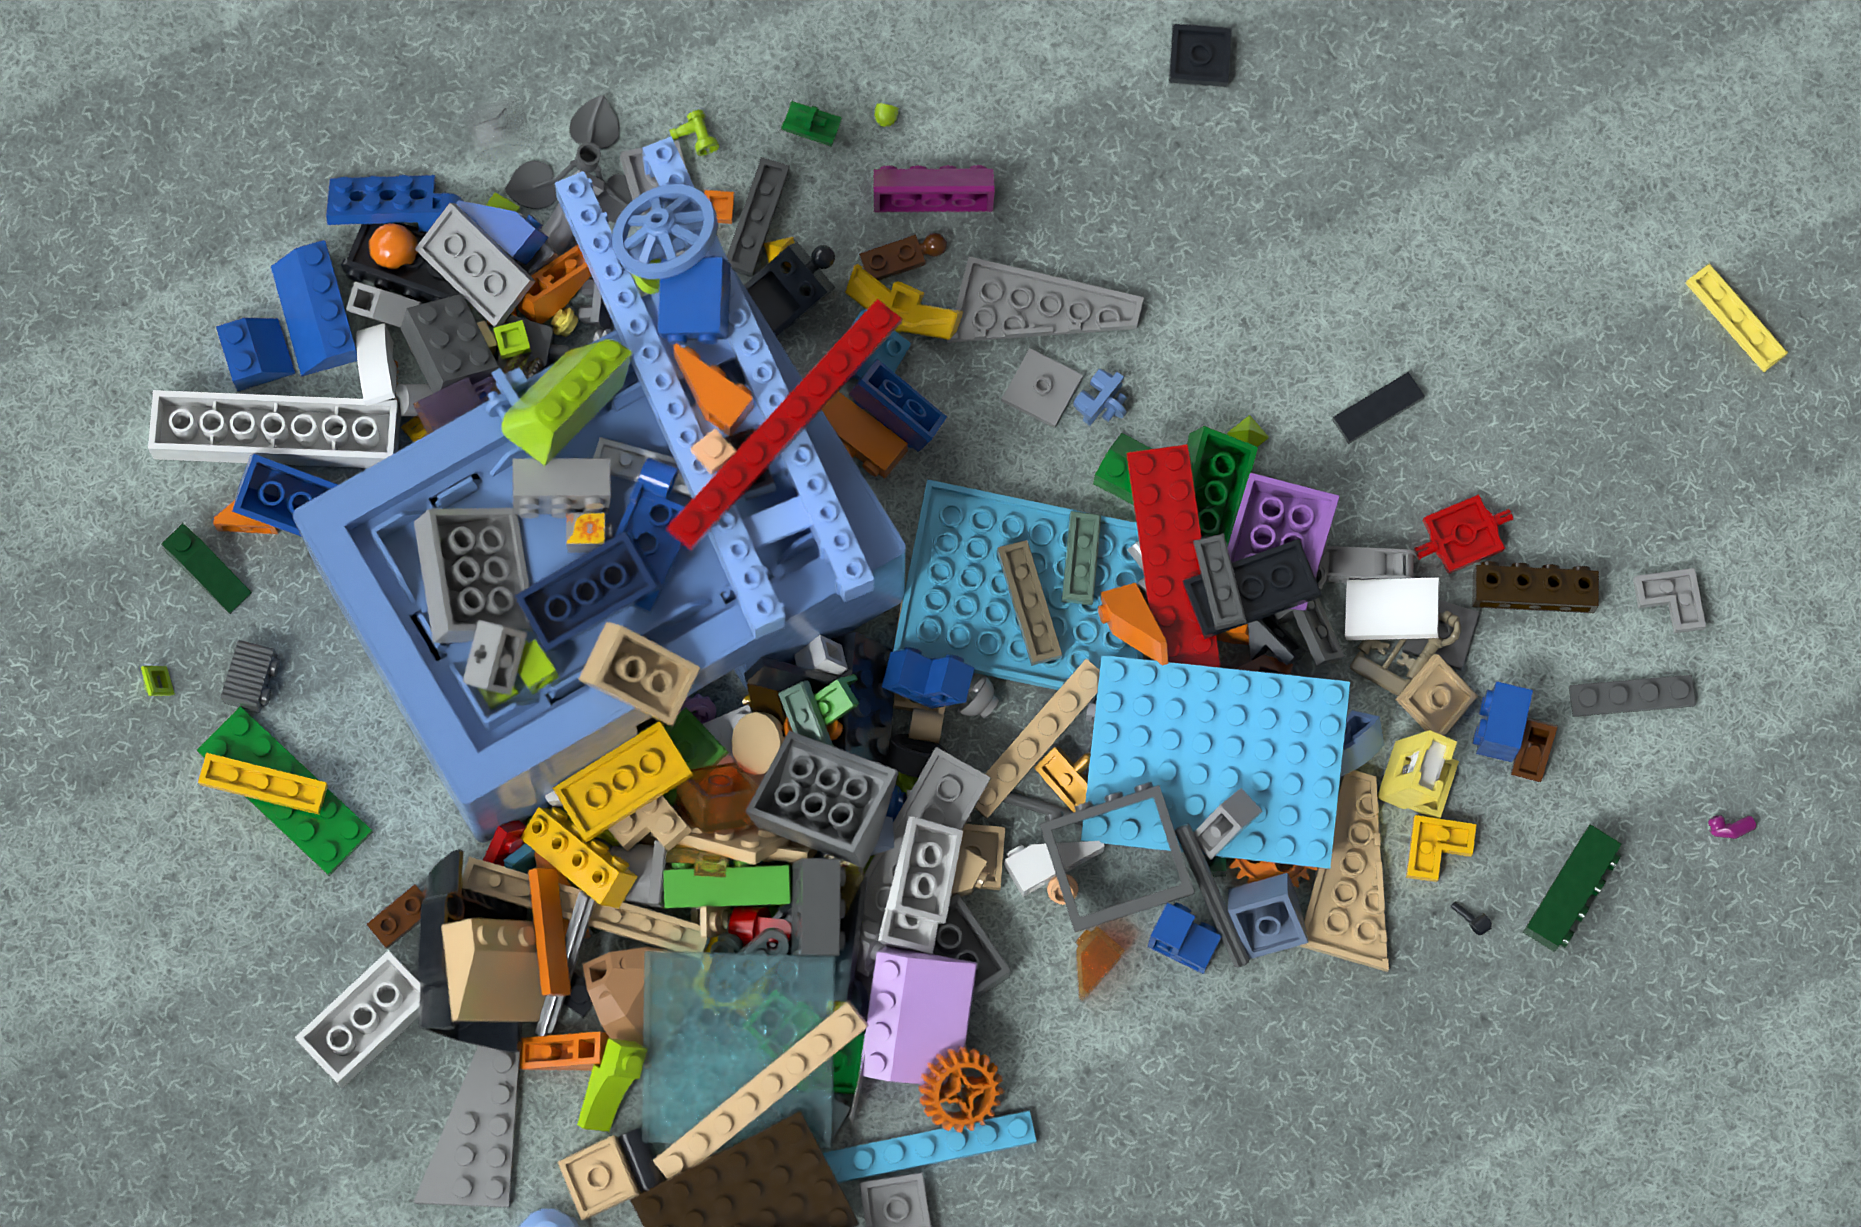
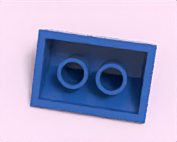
(897, 406)
(274, 491)

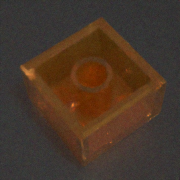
(717, 797)

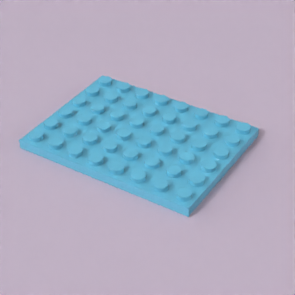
(961, 600)
(1206, 738)

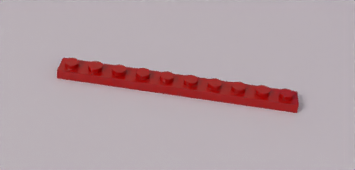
(784, 425)

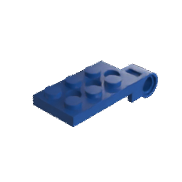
(374, 190)
(650, 492)

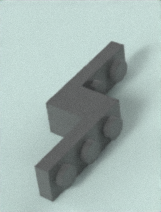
(1316, 631)

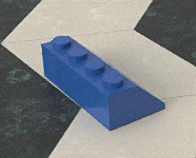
(314, 309)

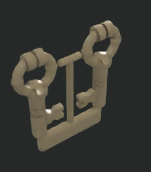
(1389, 680)

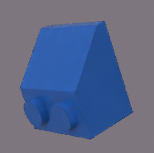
(255, 351)

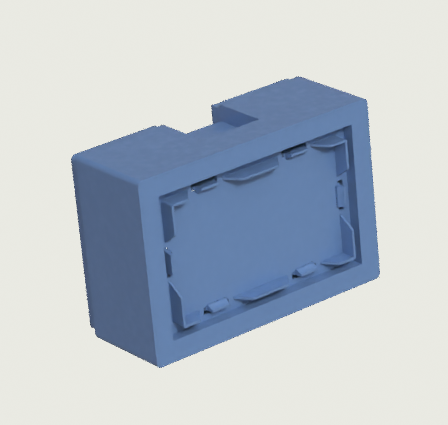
(513, 756)

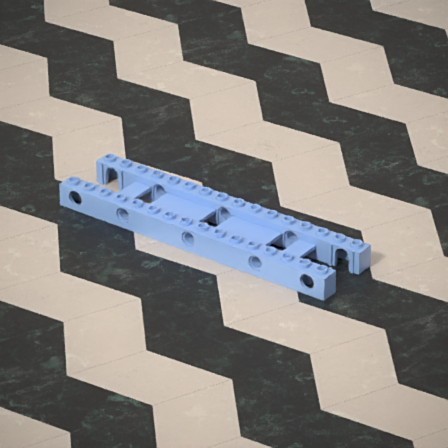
(684, 426)

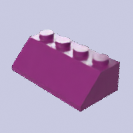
(933, 189)

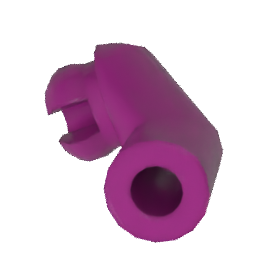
(1731, 830)

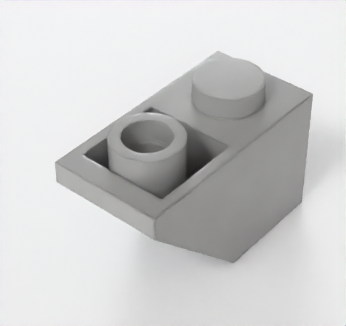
(379, 304)

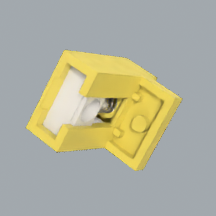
(1420, 773)

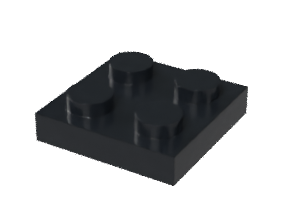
(1200, 55)

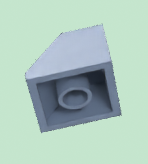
(1267, 915)

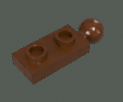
(901, 255)
(398, 917)

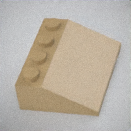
(493, 970)

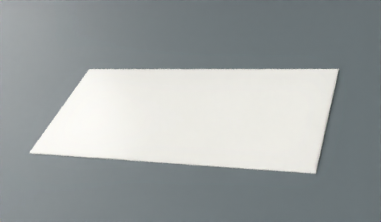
(856, 1095)

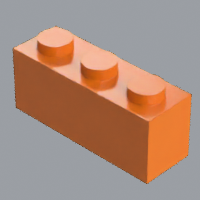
(864, 436)

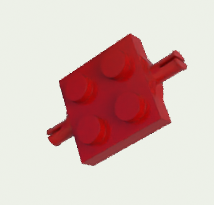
(1463, 534)

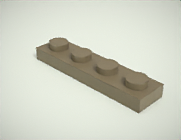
(1029, 602)

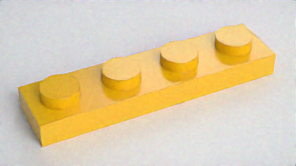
(262, 783)

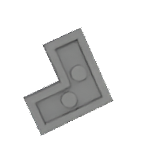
(1678, 591)

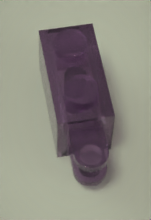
(451, 403)

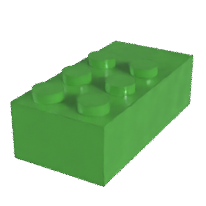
(742, 885)

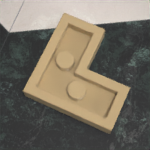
(655, 817)

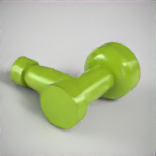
(697, 124)

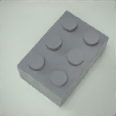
(561, 487)

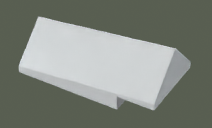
(921, 886)

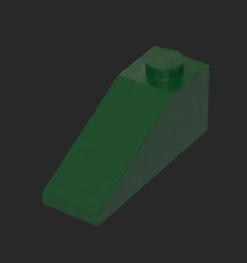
(205, 568)

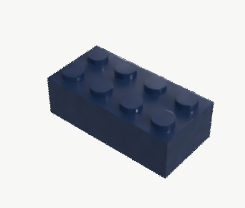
(588, 591)

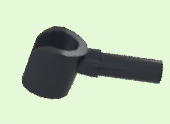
(1479, 925)

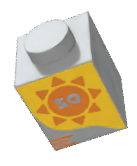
(586, 531)

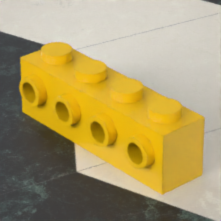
(585, 864)

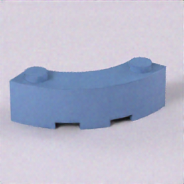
(1361, 740)

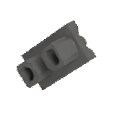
(597, 314)

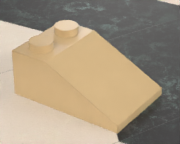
(639, 673)

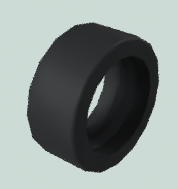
(910, 755)

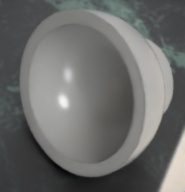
(983, 702)

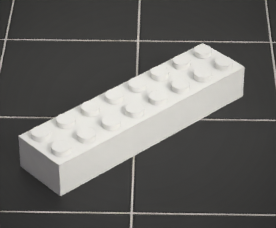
(274, 427)

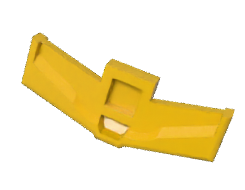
(906, 303)

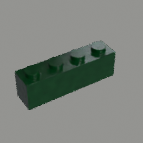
(1572, 889)

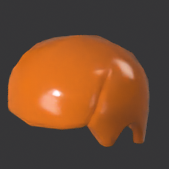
(393, 246)

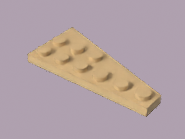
(1348, 900)

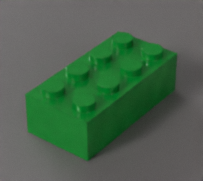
(1219, 478)

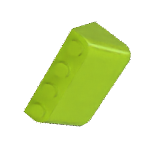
(566, 398)

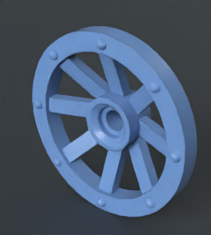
(661, 228)

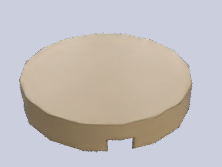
(756, 742)

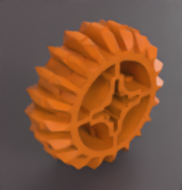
(985, 1085)

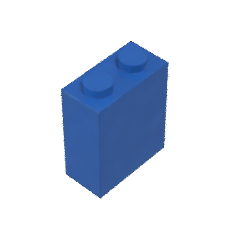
(696, 303)

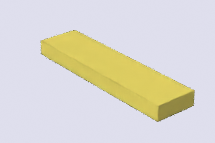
(1736, 318)

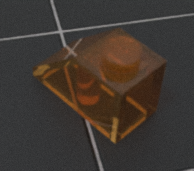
(1094, 959)

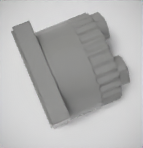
(647, 864)

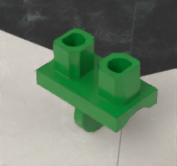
(811, 123)

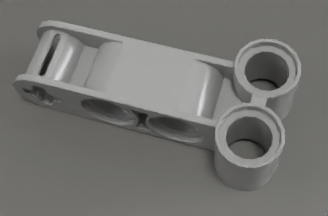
(1364, 564)

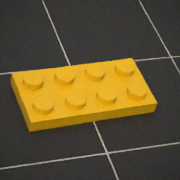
(622, 781)

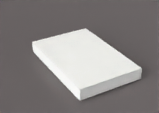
(1392, 609)

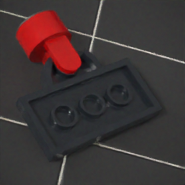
(751, 920)

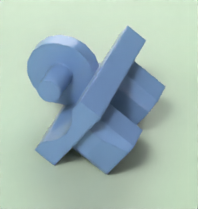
(508, 386)
(1108, 387)

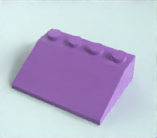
(1280, 513)

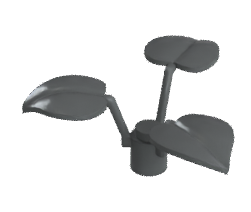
(595, 129)

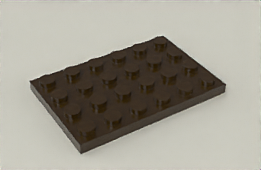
(758, 1182)

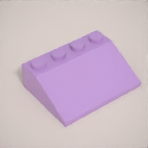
(915, 1013)

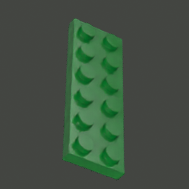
(324, 837)

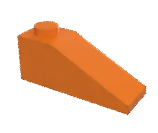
(555, 286)
(1133, 622)
(563, 1051)

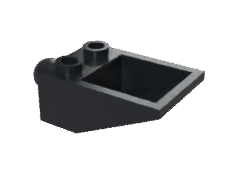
(781, 292)

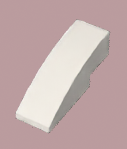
(376, 364)

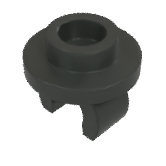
(727, 944)

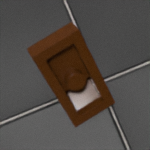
(1534, 750)

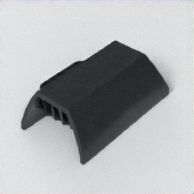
(446, 904)

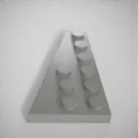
(1022, 303)
(478, 1140)

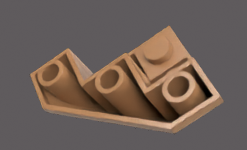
(617, 992)

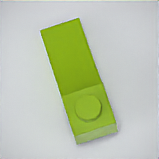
(609, 1082)

